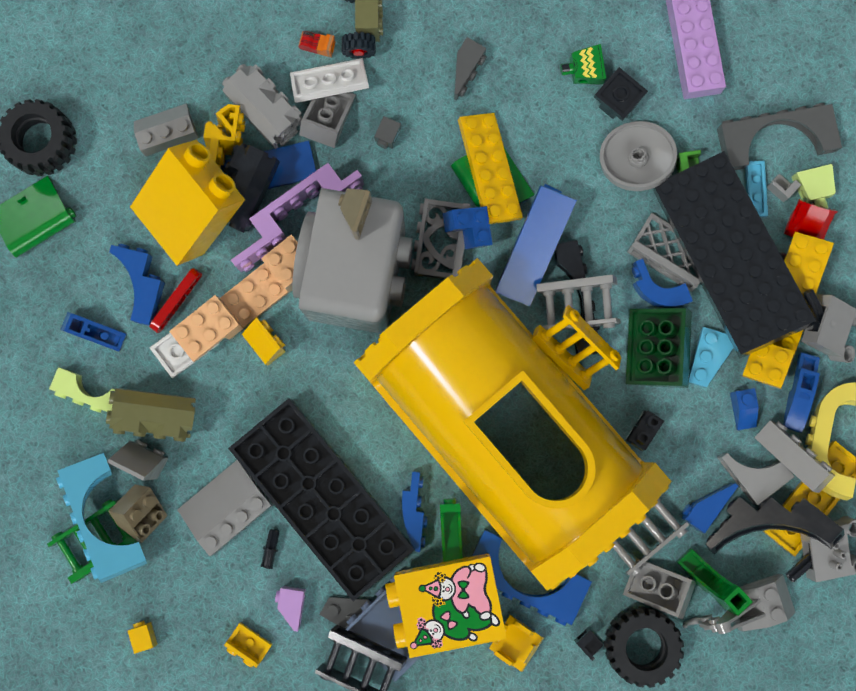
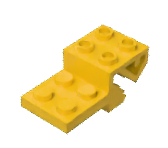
(223, 137)

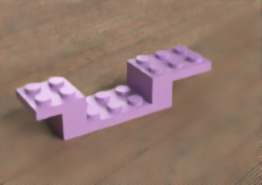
(293, 199)

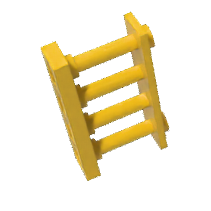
(568, 362)

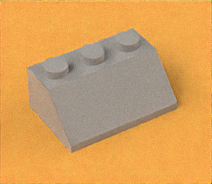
(165, 130)

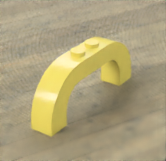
(819, 437)

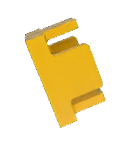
(518, 646)

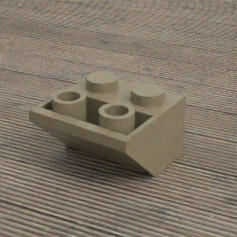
(138, 512)

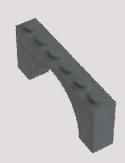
(815, 122)

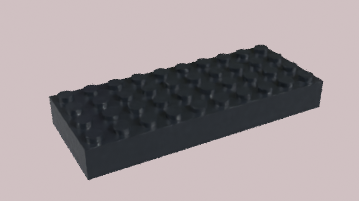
(733, 255)
(321, 499)

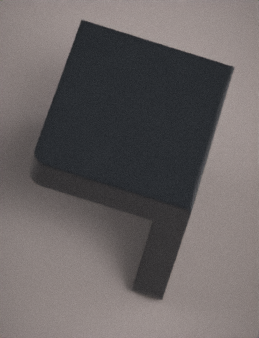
(589, 643)

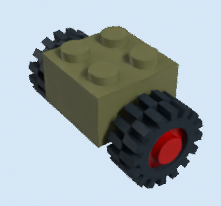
(368, 29)

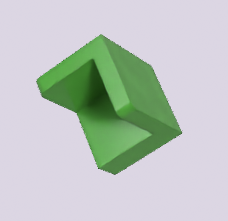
(687, 159)

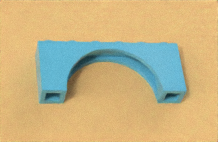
(107, 559)

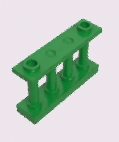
(79, 571)

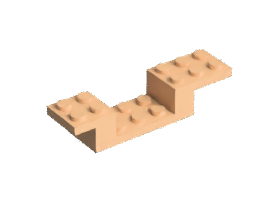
(240, 305)

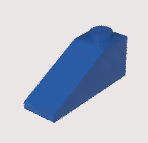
(93, 331)
(706, 509)

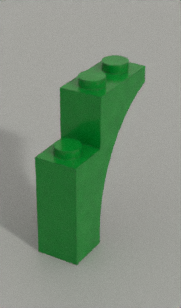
(451, 529)
(709, 580)

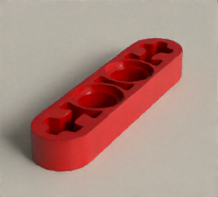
(175, 300)

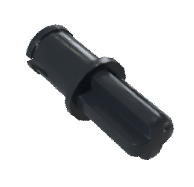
(270, 549)

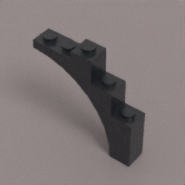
(772, 516)

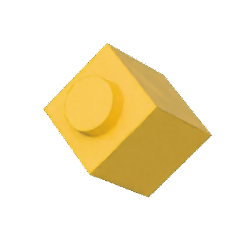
(142, 636)

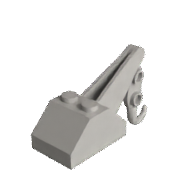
(769, 608)

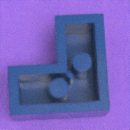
(473, 223)

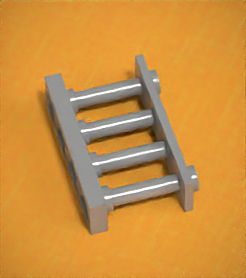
(586, 285)
(679, 531)

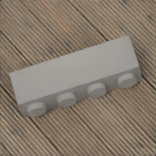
(794, 456)

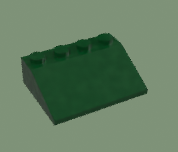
(659, 347)

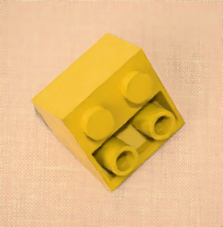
(260, 338)

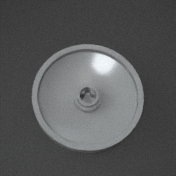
(638, 156)

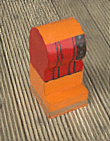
(317, 43)

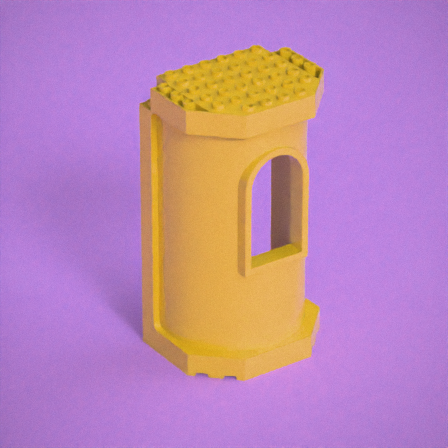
(452, 364)

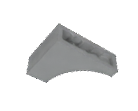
(757, 482)

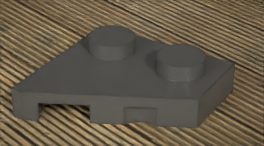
(341, 609)

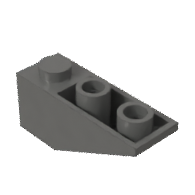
(468, 59)

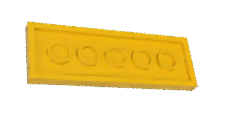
(490, 167)
(843, 463)

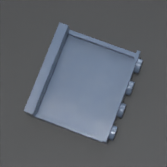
(377, 625)

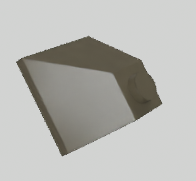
(355, 208)

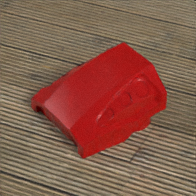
(809, 220)

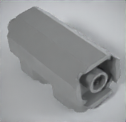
(262, 104)

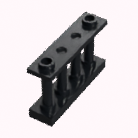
(359, 645)

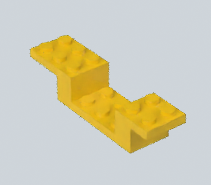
(806, 263)

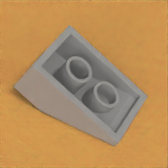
(326, 118)
(139, 460)
(660, 589)

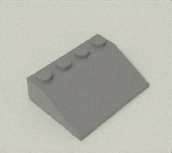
(224, 508)

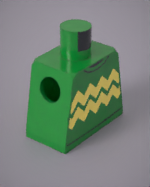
(586, 66)

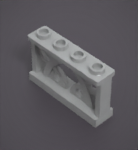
(454, 262)

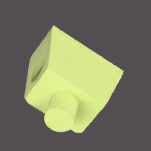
(816, 184)

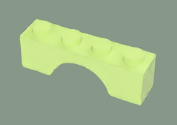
(70, 384)

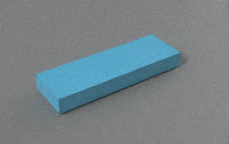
(756, 186)

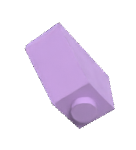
(290, 605)

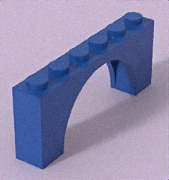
(561, 603)

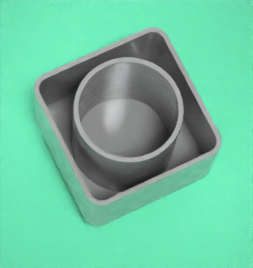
(348, 278)

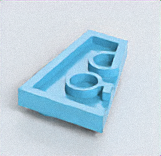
(710, 354)

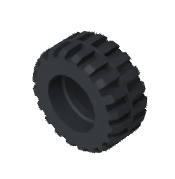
(22, 118)
(662, 665)

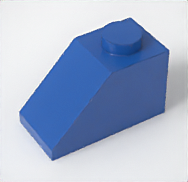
(745, 408)

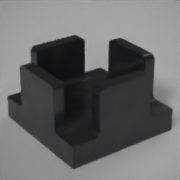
(620, 95)

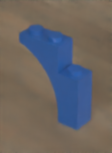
(146, 289)

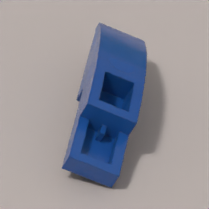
(802, 393)
(413, 519)

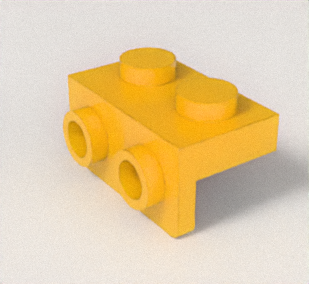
(247, 645)

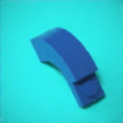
(655, 294)

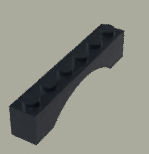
(569, 261)

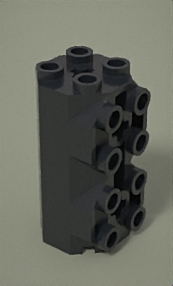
(252, 175)

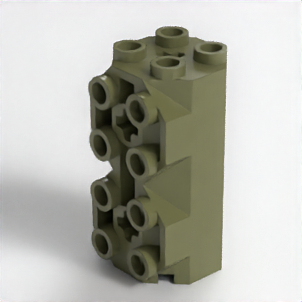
(151, 413)

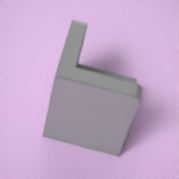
(782, 188)

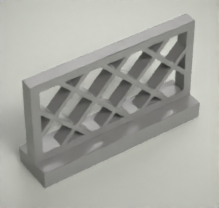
(660, 262)

